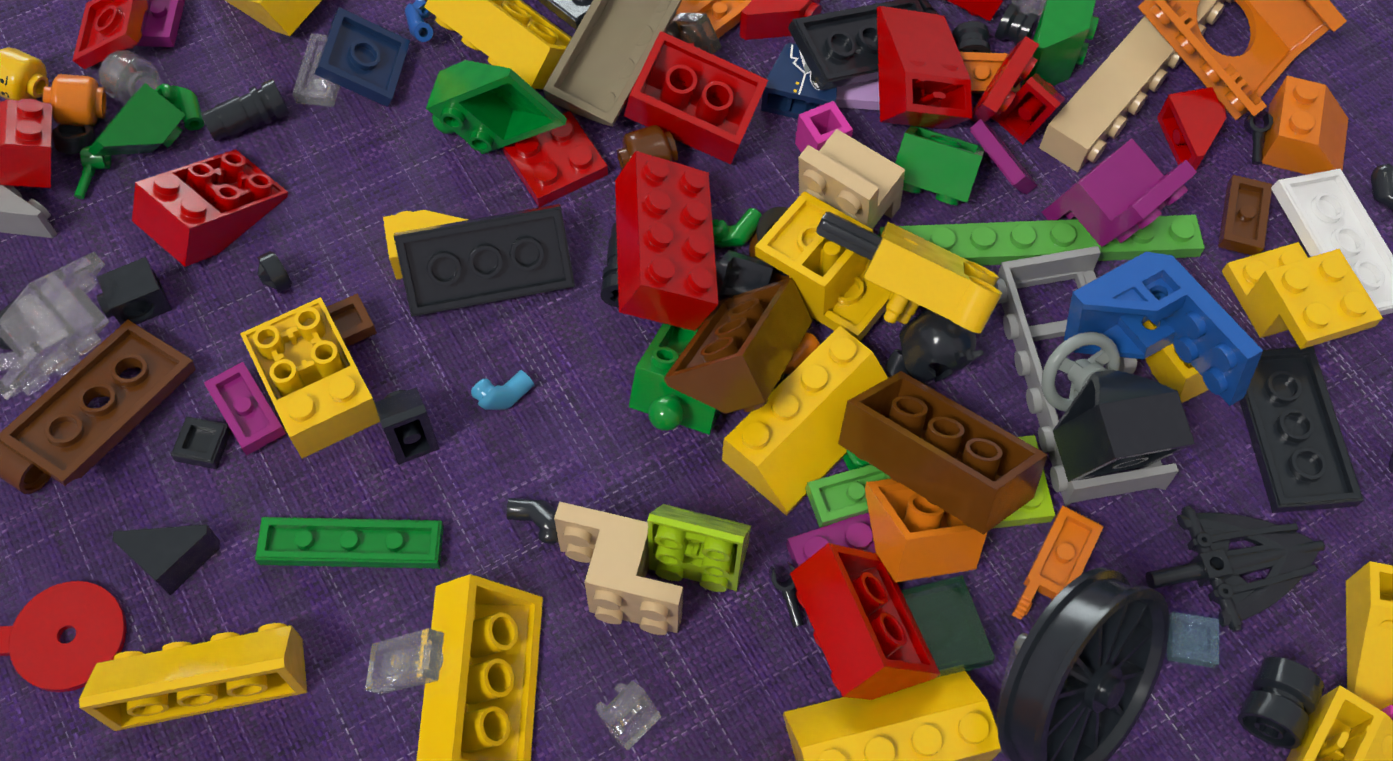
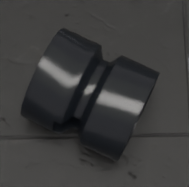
(1281, 702)

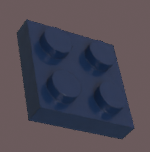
(362, 57)

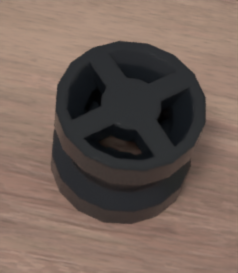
(1016, 24)
(972, 37)

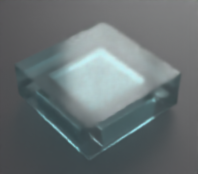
(1193, 640)

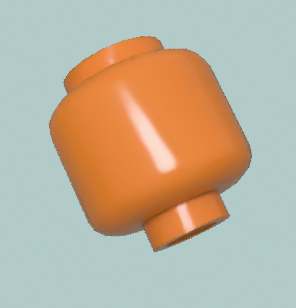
(76, 100)

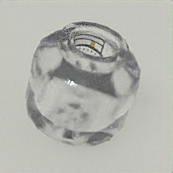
(125, 73)

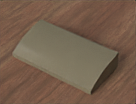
(607, 56)

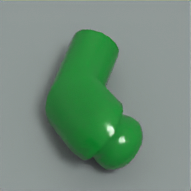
(737, 234)

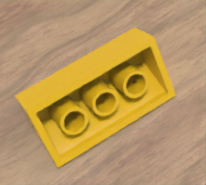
(507, 33)
(800, 425)
(487, 673)
(196, 678)
(920, 723)

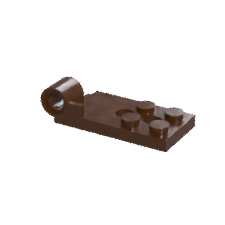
(67, 438)

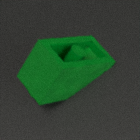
(140, 125)

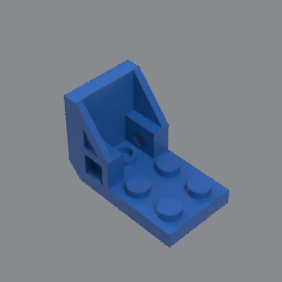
(1185, 315)

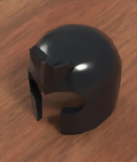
(936, 340)

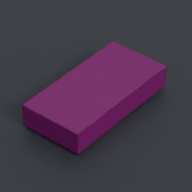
(1002, 157)

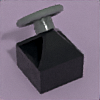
(1111, 416)

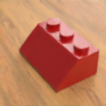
(695, 97)
(862, 623)

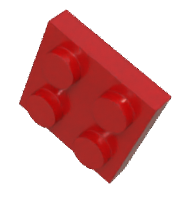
(108, 28)
(1013, 69)
(556, 161)

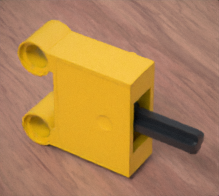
(918, 274)

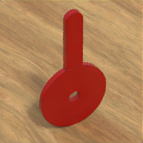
(36, 634)

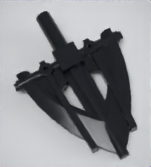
(1278, 549)

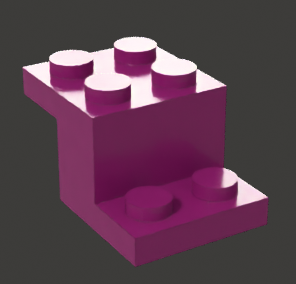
(1121, 194)

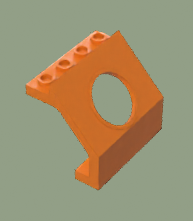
(1277, 37)

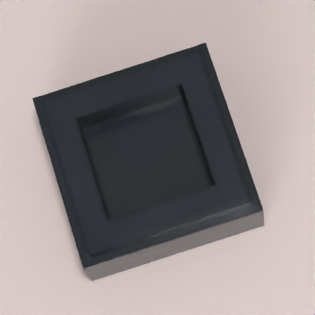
(201, 442)

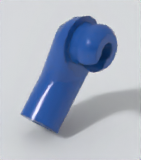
(415, 18)

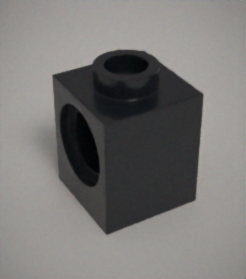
(132, 293)

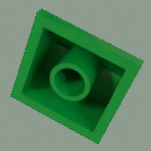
(1062, 37)
(939, 164)

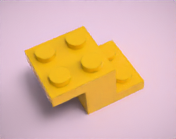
(823, 271)
(1308, 296)

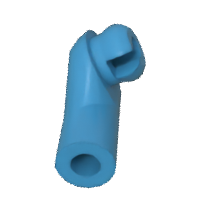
(501, 396)

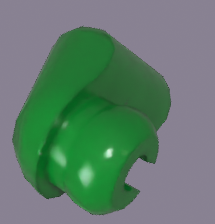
(186, 102)

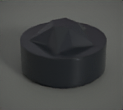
(73, 138)
(272, 272)

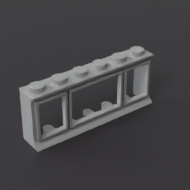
(1046, 269)

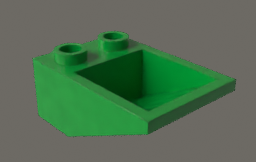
(489, 106)
(663, 404)

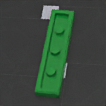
(350, 542)

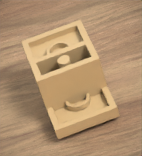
(852, 179)
(618, 569)

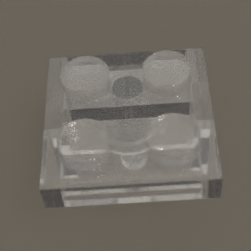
(51, 326)

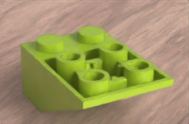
(697, 547)

